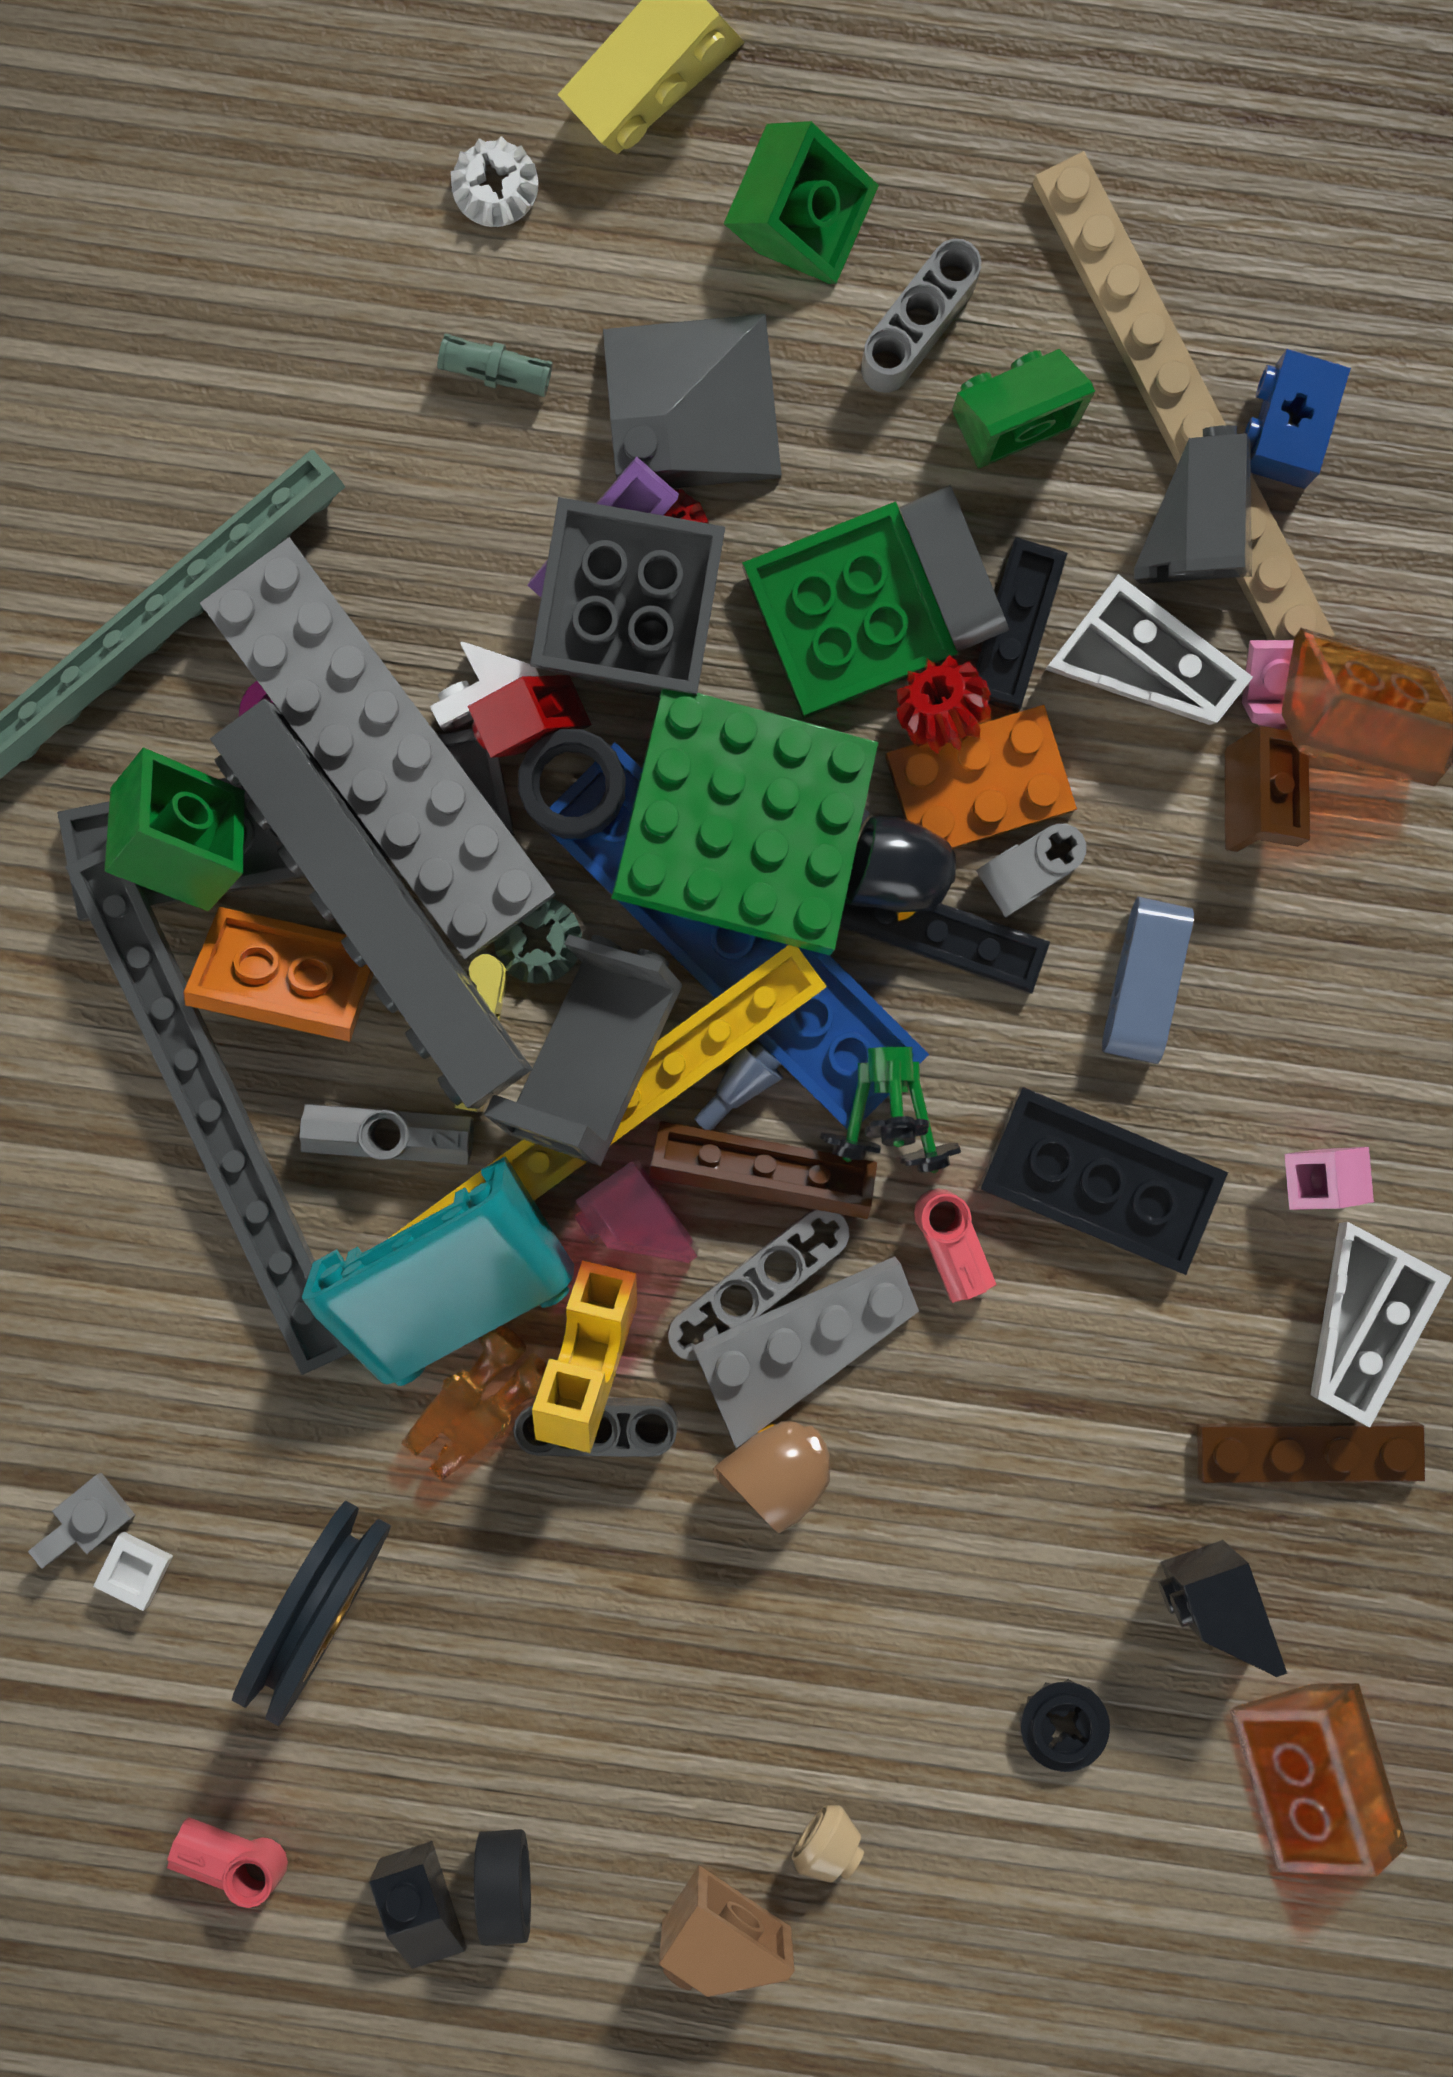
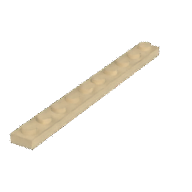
(1167, 375)

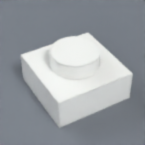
(133, 1571)

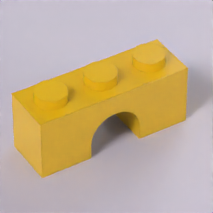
(580, 1380)

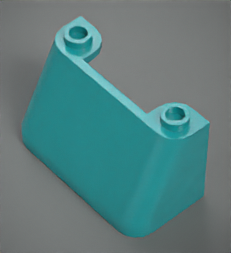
(442, 1279)

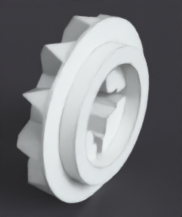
(480, 202)

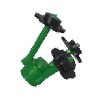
(892, 1073)

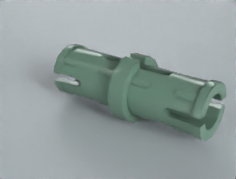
(494, 365)

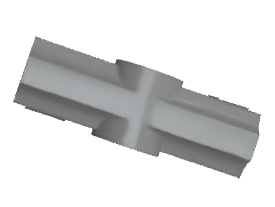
(352, 1133)

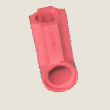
(955, 1248)
(222, 1858)

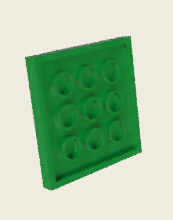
(746, 820)

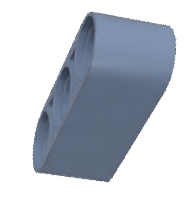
(1147, 980)

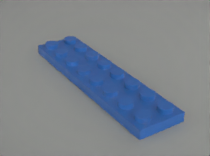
(816, 1041)

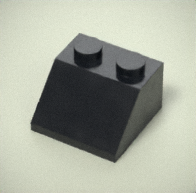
(1221, 1603)

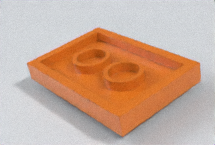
(990, 785)
(278, 975)

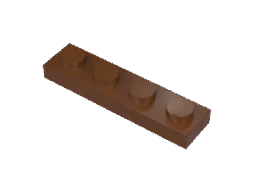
(763, 1170)
(1311, 1452)

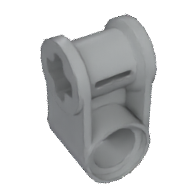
(1025, 870)

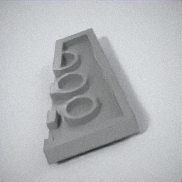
(793, 1350)

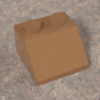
(722, 1940)

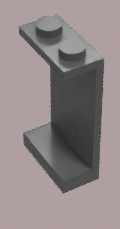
(592, 1051)

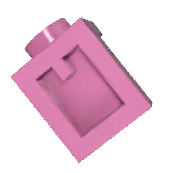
(1264, 695)

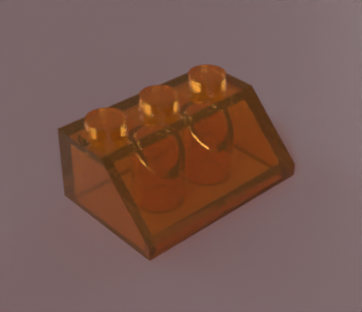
(1368, 709)
(1320, 1781)

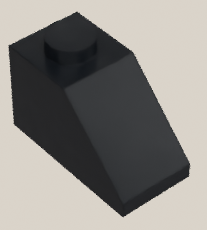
(416, 1906)

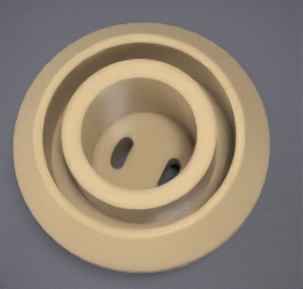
(828, 1846)

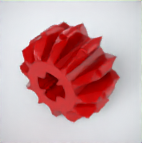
(943, 704)

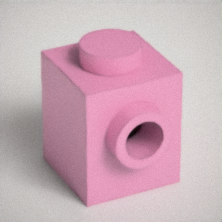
(1329, 1178)

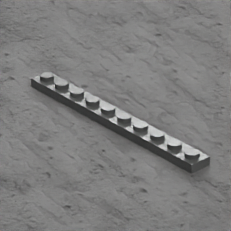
(206, 1103)

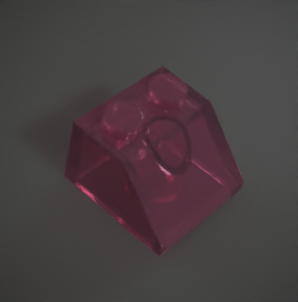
(634, 1217)

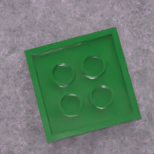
(849, 609)

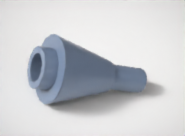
(748, 1075)

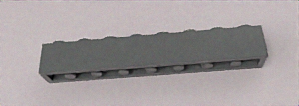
(370, 905)

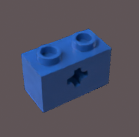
(1313, 393)

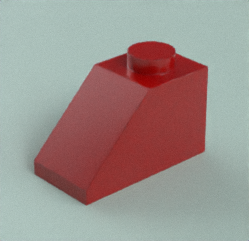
(525, 711)

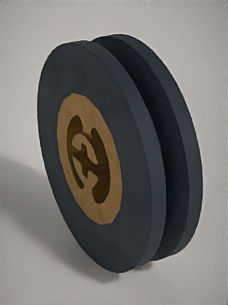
(310, 1612)

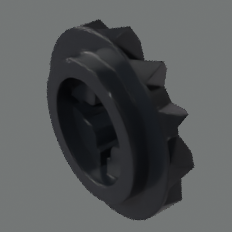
(1067, 1751)

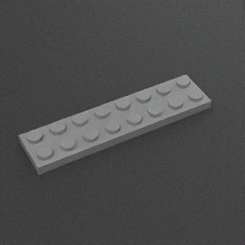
(378, 749)

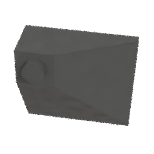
(694, 400)
(627, 598)

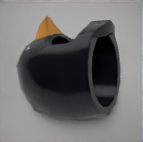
(900, 867)

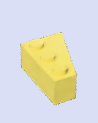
(648, 68)

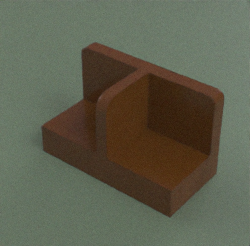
(1266, 790)

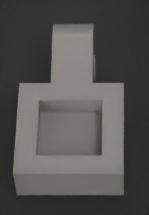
(86, 1518)

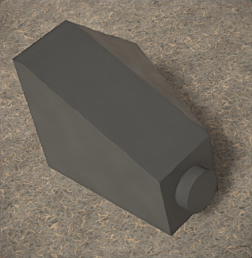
(1204, 514)

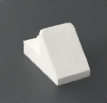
(493, 673)

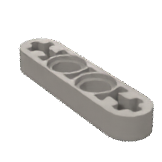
(753, 1277)

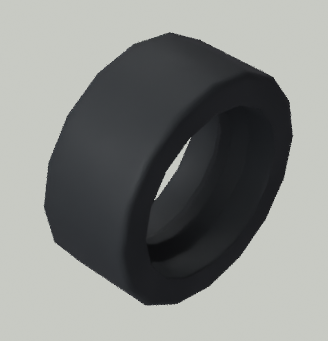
(542, 753)
(502, 1887)

